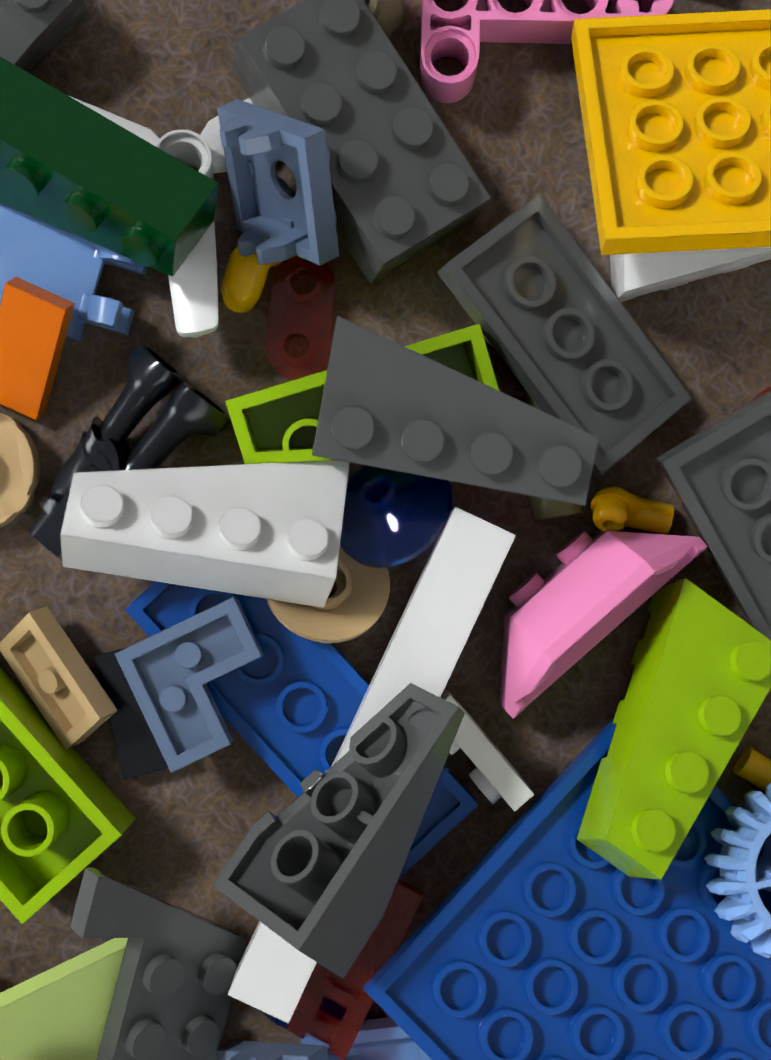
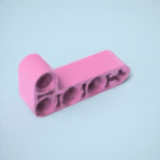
(461, 31)

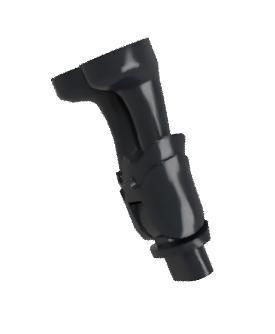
(105, 441)

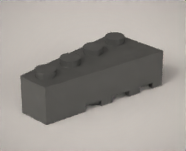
(427, 420)

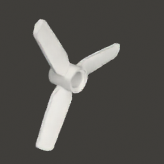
(196, 281)

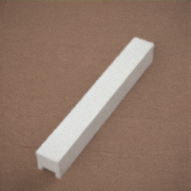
(421, 654)

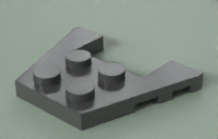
(172, 975)

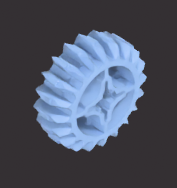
(742, 873)

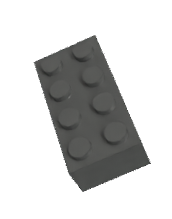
(391, 158)

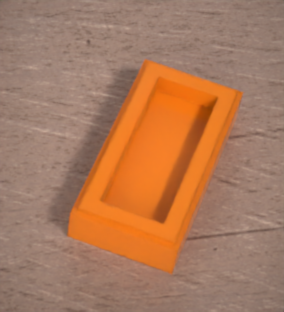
(30, 345)

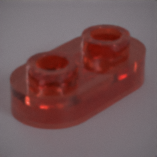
(300, 316)

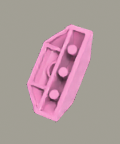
(581, 604)

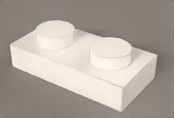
(494, 772)

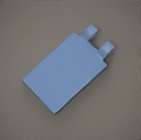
(64, 267)

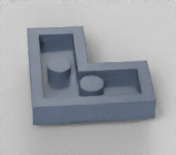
(171, 678)

